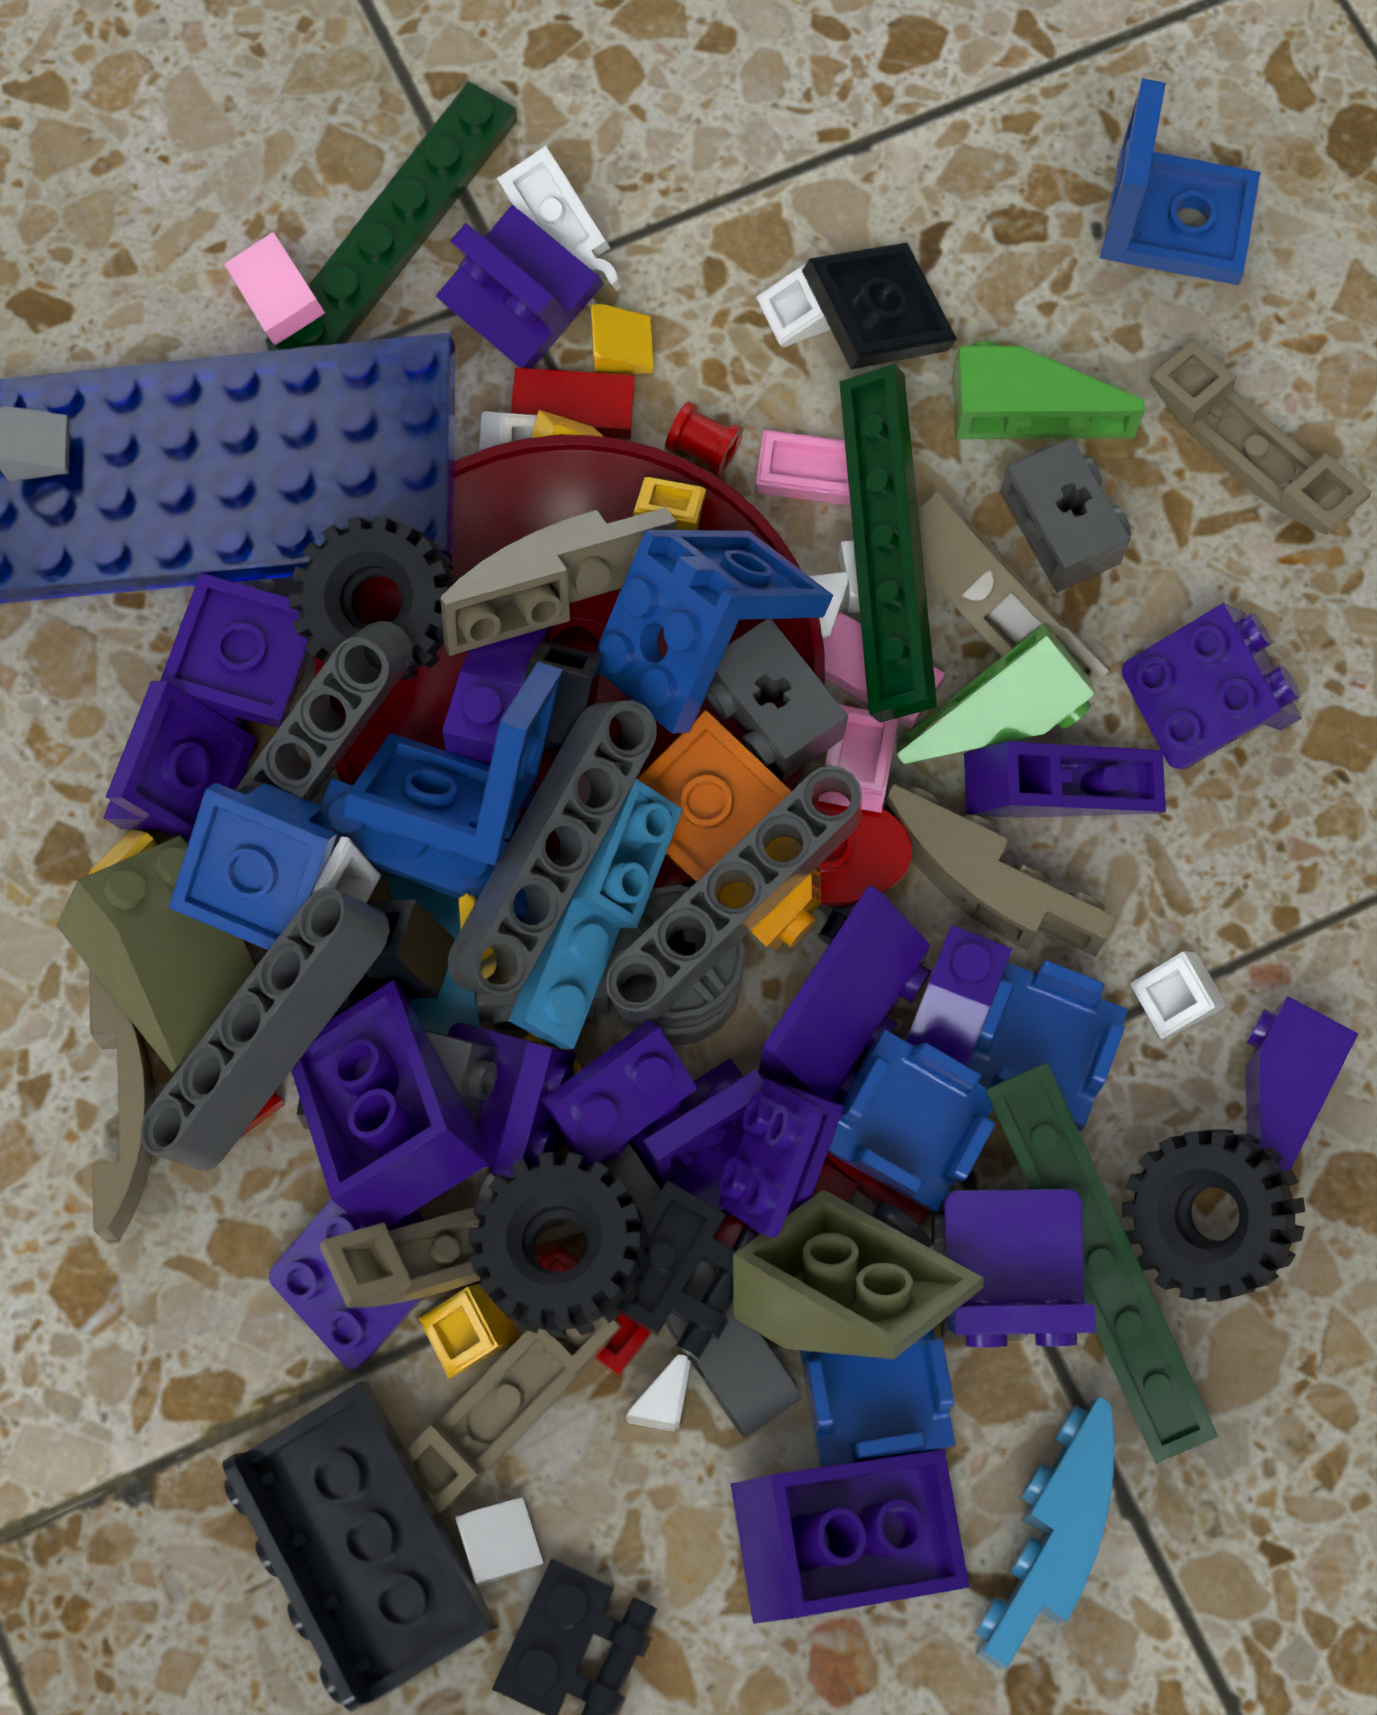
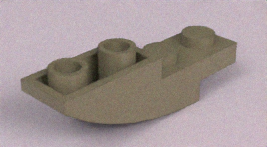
(539, 575)
(989, 586)
(965, 865)

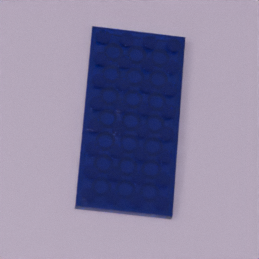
(228, 464)

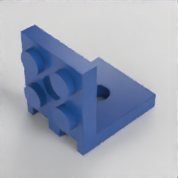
(1157, 185)
(697, 591)
(454, 799)

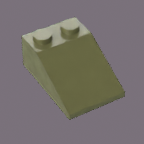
(154, 961)
(845, 1283)

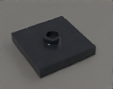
(879, 305)

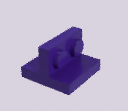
(517, 287)
(238, 652)
(171, 760)
(701, 1134)

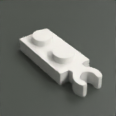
(549, 200)

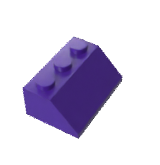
(847, 1000)

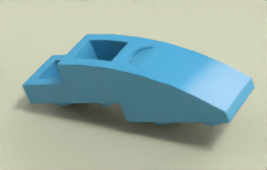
(606, 899)
(1071, 1511)

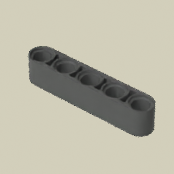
(315, 722)
(525, 859)
(745, 864)
(265, 1029)
(739, 1365)

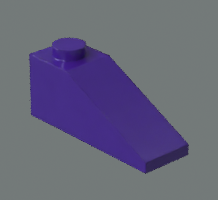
(485, 692)
(1063, 780)
(959, 994)
(1291, 1074)

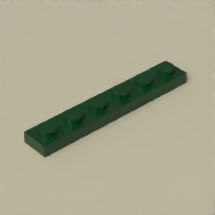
(404, 215)
(887, 545)
(1125, 1307)

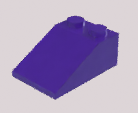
(384, 1111)
(848, 1536)

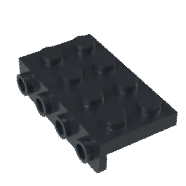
(357, 1548)

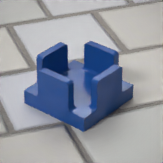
(252, 861)
(1052, 1020)
(913, 1120)
(879, 1405)

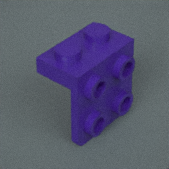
(1210, 685)
(619, 1095)
(513, 1118)
(778, 1155)
(1030, 1264)
(311, 1291)

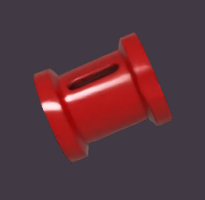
(704, 438)

